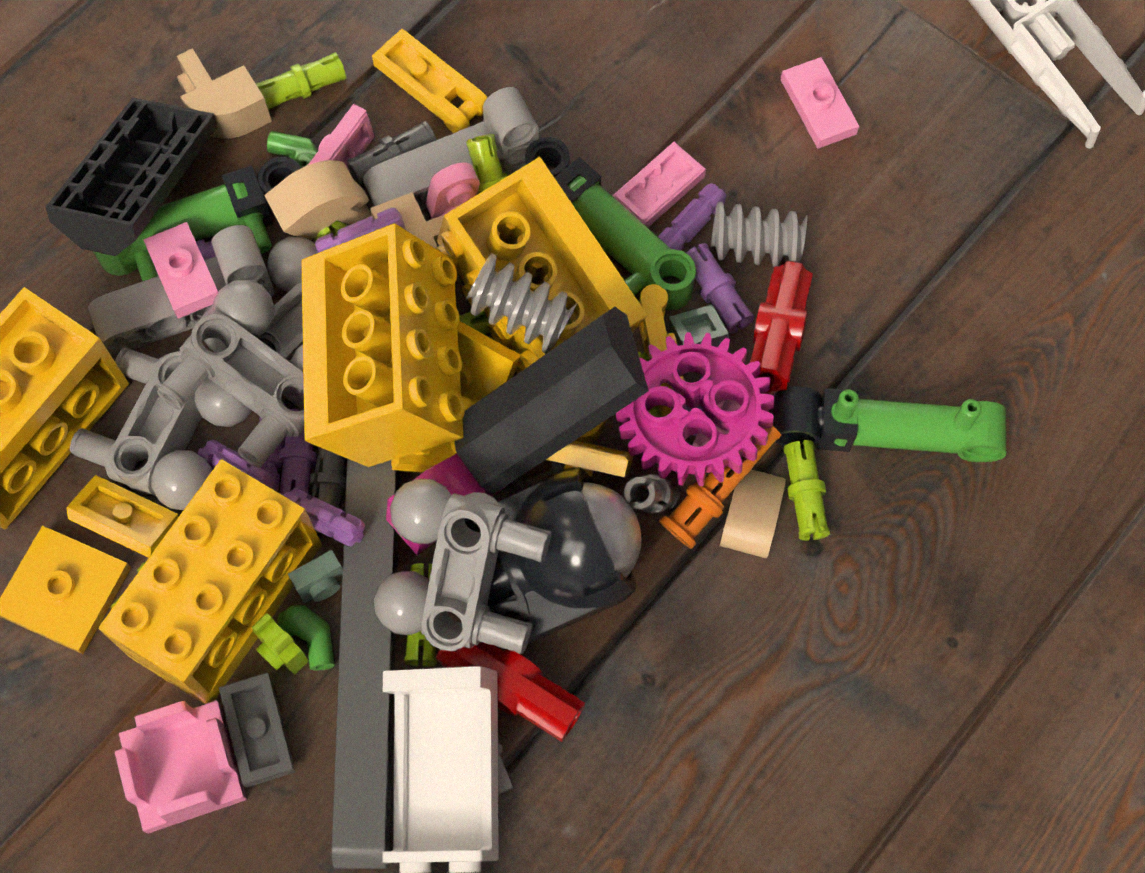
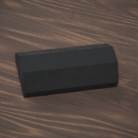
(129, 174)
(552, 402)

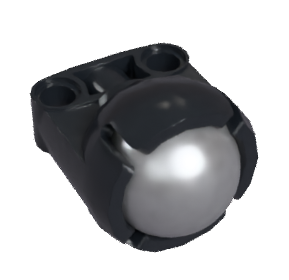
(587, 559)

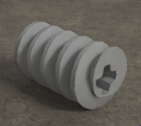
(758, 235)
(519, 303)

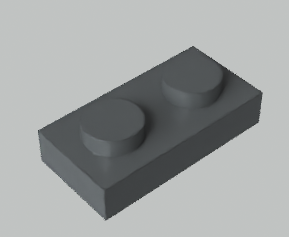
(257, 730)

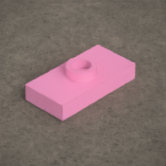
(819, 102)
(347, 139)
(660, 184)
(181, 270)

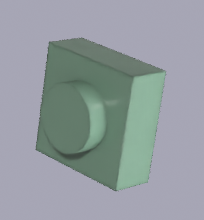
(698, 323)
(318, 578)

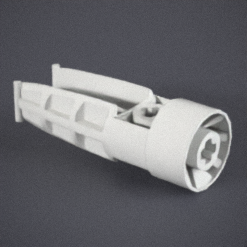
(1057, 39)

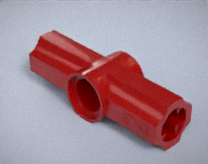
(781, 323)
(521, 687)

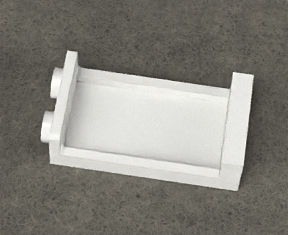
(444, 768)

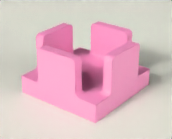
(179, 764)

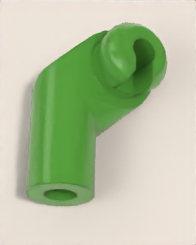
(296, 147)
(314, 630)

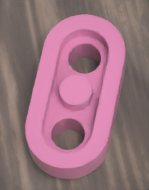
(451, 188)

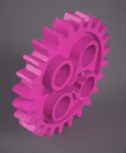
(723, 379)

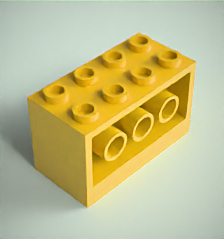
(541, 233)
(381, 347)
(50, 387)
(212, 581)

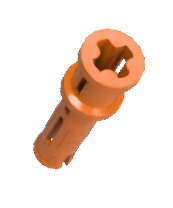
(709, 504)

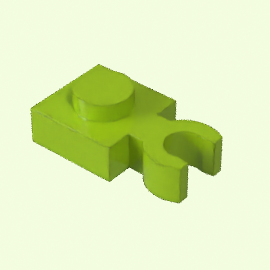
(278, 645)

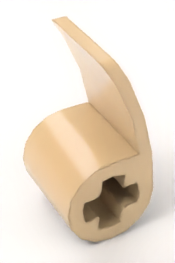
(753, 514)

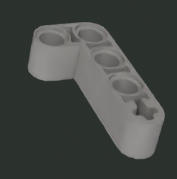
(504, 116)
(143, 310)

